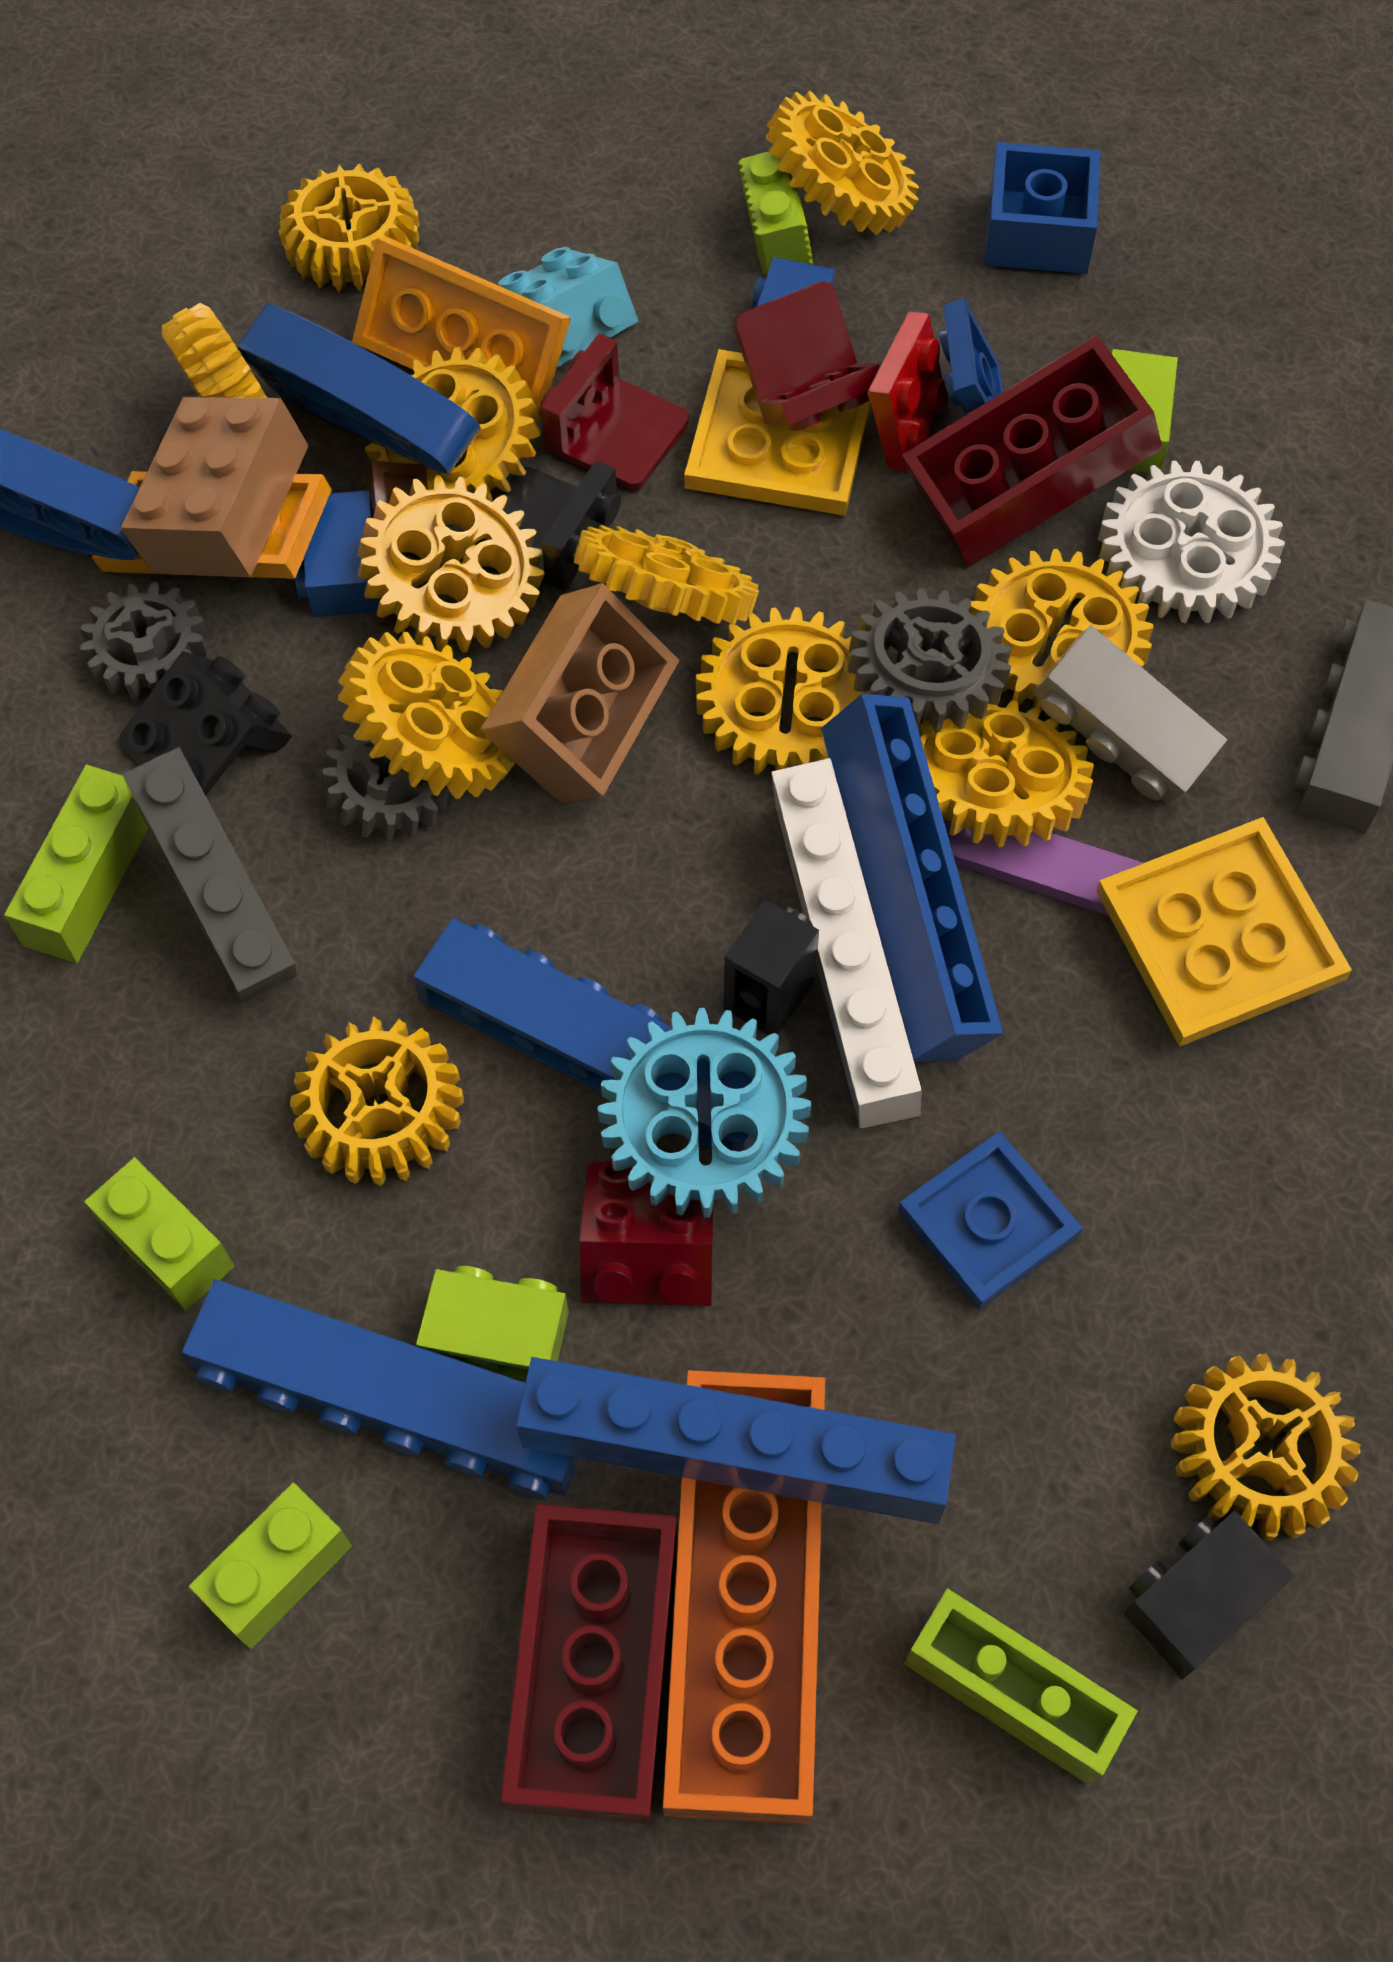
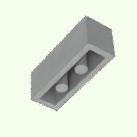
(1128, 717)

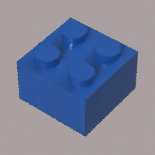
(1042, 208)

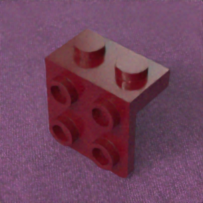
(802, 357)
(608, 419)
(641, 1249)

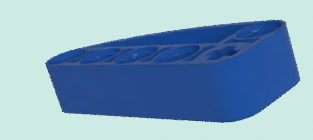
(356, 389)
(62, 500)

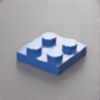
(974, 367)
(989, 1220)

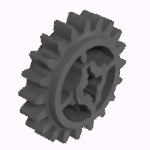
(930, 657)

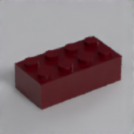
(1034, 450)
(591, 1665)

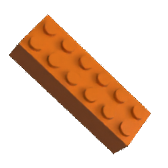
(745, 1639)

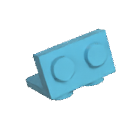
(579, 287)

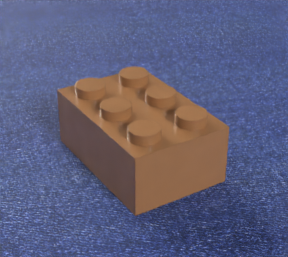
(215, 486)
(581, 694)

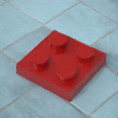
(908, 389)

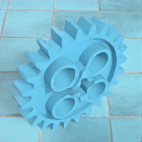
(645, 1112)

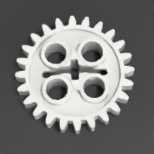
(1191, 541)

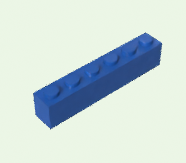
(911, 878)
(549, 1014)
(370, 1384)
(736, 1440)

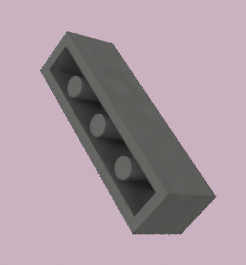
(1356, 733)
(210, 875)

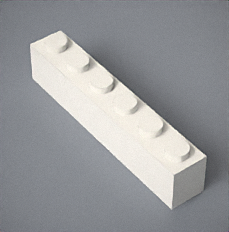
(849, 945)

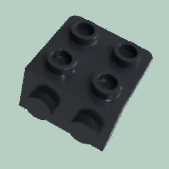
(561, 513)
(204, 713)

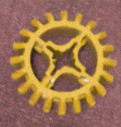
(317, 220)
(209, 355)
(353, 1142)
(1282, 1468)

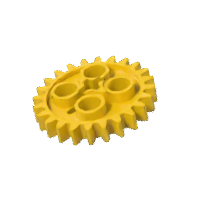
(842, 163)
(485, 392)
(418, 527)
(666, 574)
(1019, 608)
(734, 687)
(424, 714)
(1007, 774)

